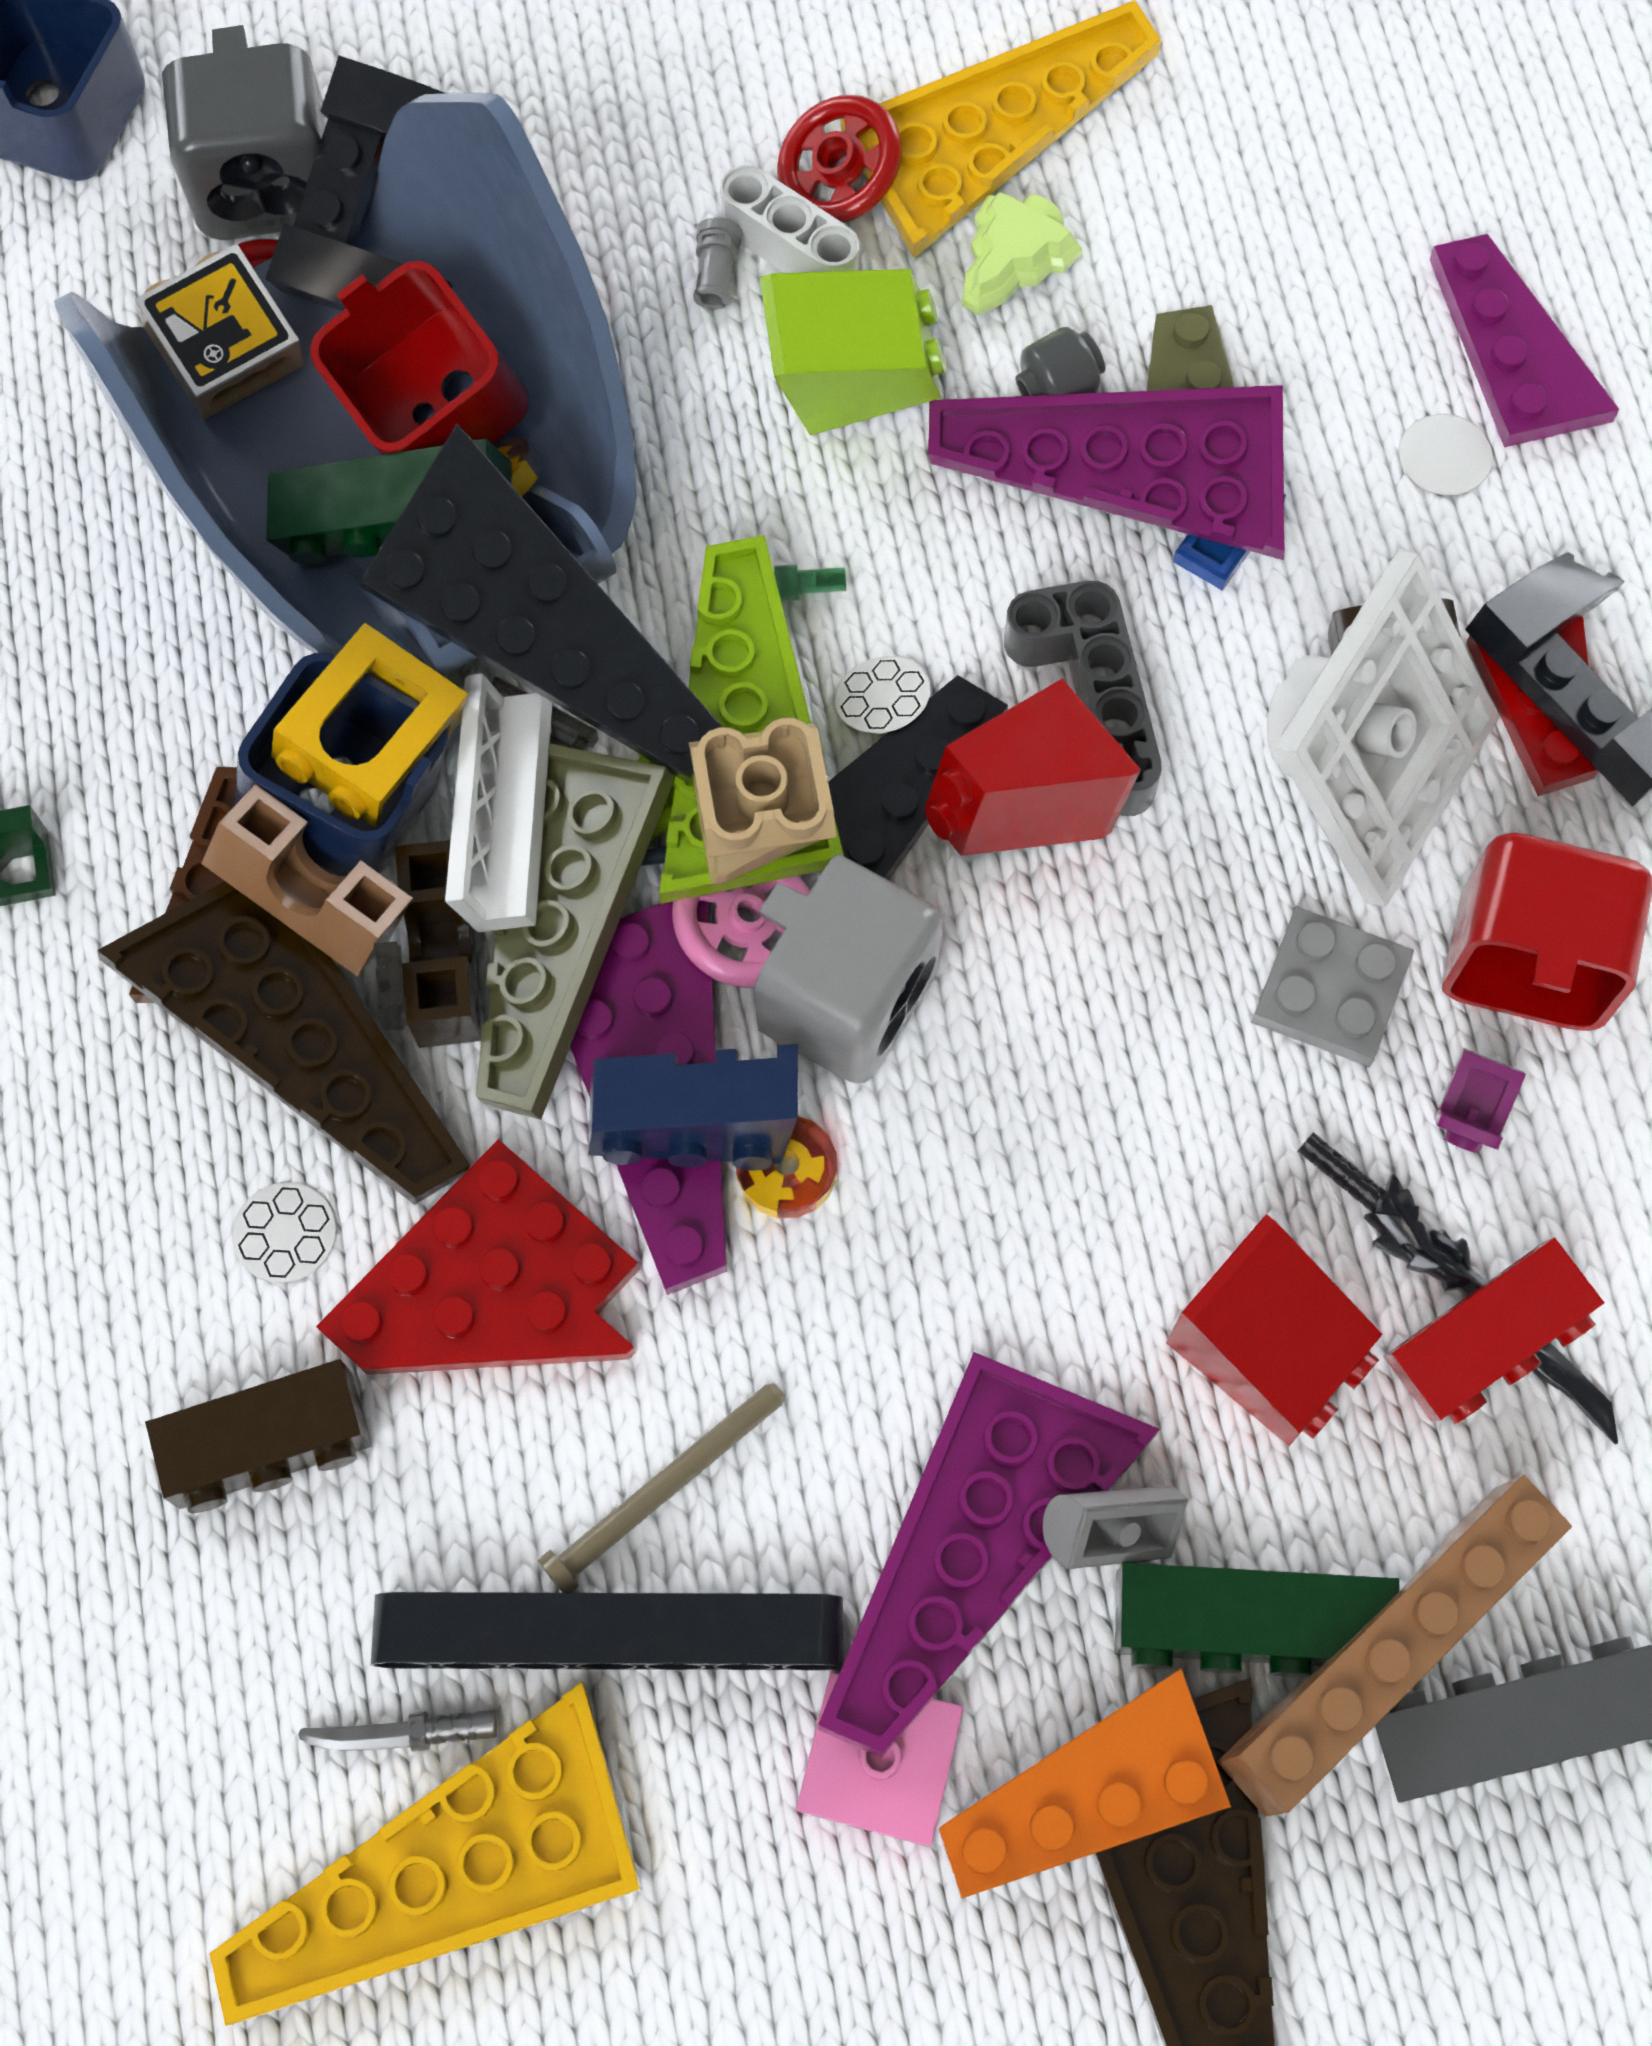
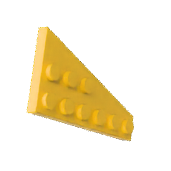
(998, 115)
(475, 1859)

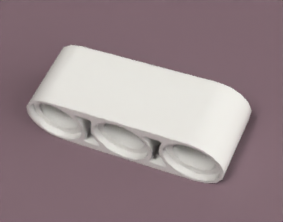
(785, 225)

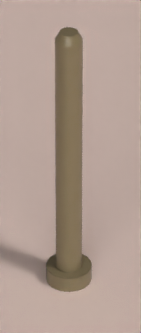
(660, 1488)

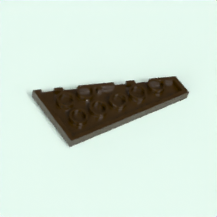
(1199, 1906)

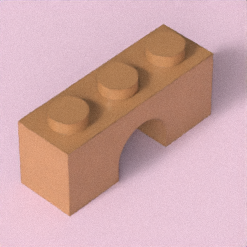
(264, 858)

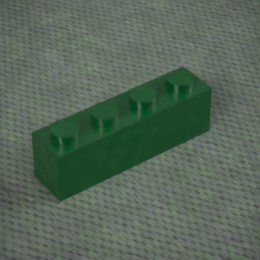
(349, 502)
(1241, 1616)

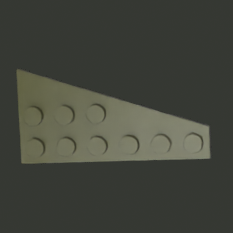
(542, 975)

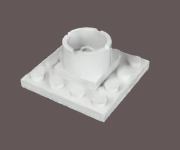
(1383, 727)

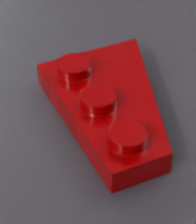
(1542, 748)

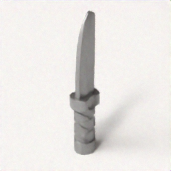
(414, 1733)

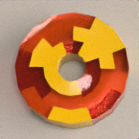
(805, 1188)

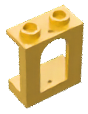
(365, 787)

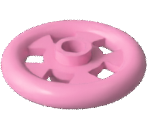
(702, 939)

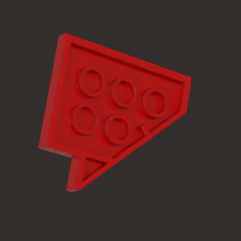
(488, 1282)

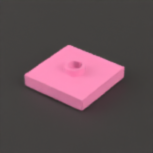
(889, 1793)

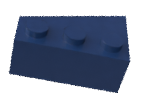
(694, 1110)

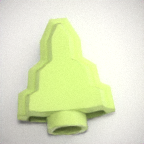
(1015, 249)

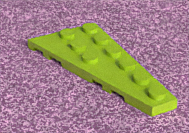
(746, 680)

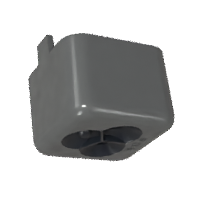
(243, 133)

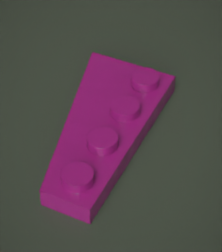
(1516, 350)

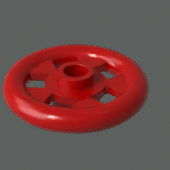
(828, 148)

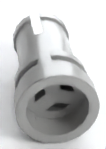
(717, 252)

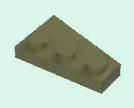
(1187, 352)

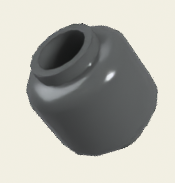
(1061, 365)

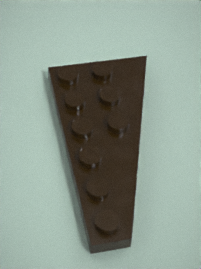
(293, 1028)

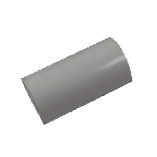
(1113, 1526)

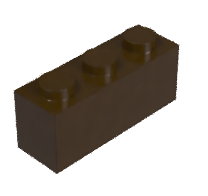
(259, 1437)

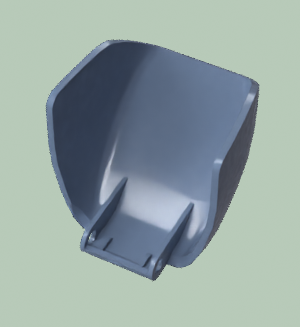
(476, 205)

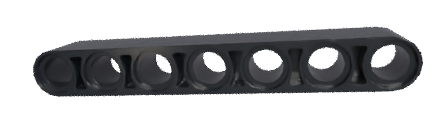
(607, 1631)

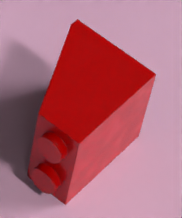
(1031, 778)
(1276, 1334)

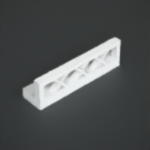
(498, 807)

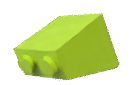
(851, 344)

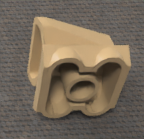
(760, 795)

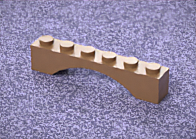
(1395, 1649)

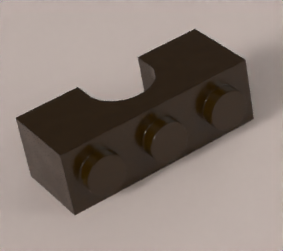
(441, 963)

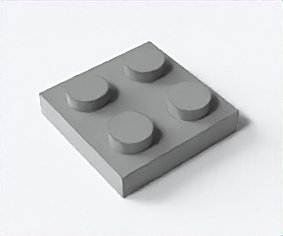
(1333, 986)

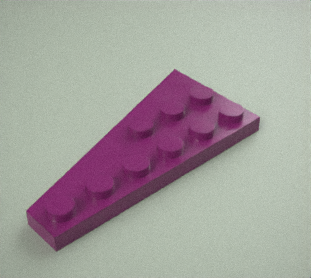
(1161, 457)
(972, 1539)

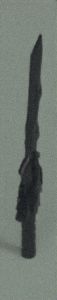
(1446, 1260)

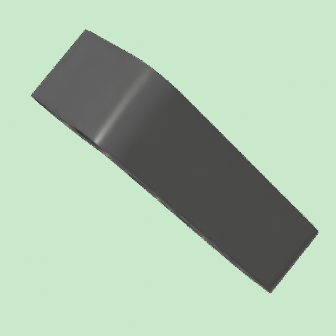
(1087, 647)

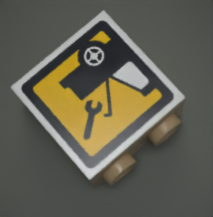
(219, 331)

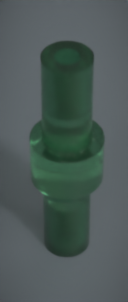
(794, 582)

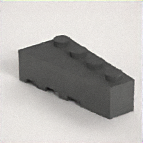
(1519, 1723)

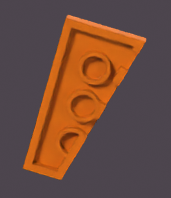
(1102, 1789)

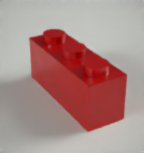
(1495, 1333)

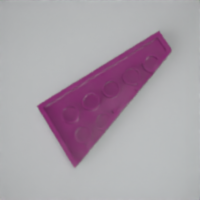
(652, 1004)

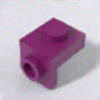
(1478, 1101)

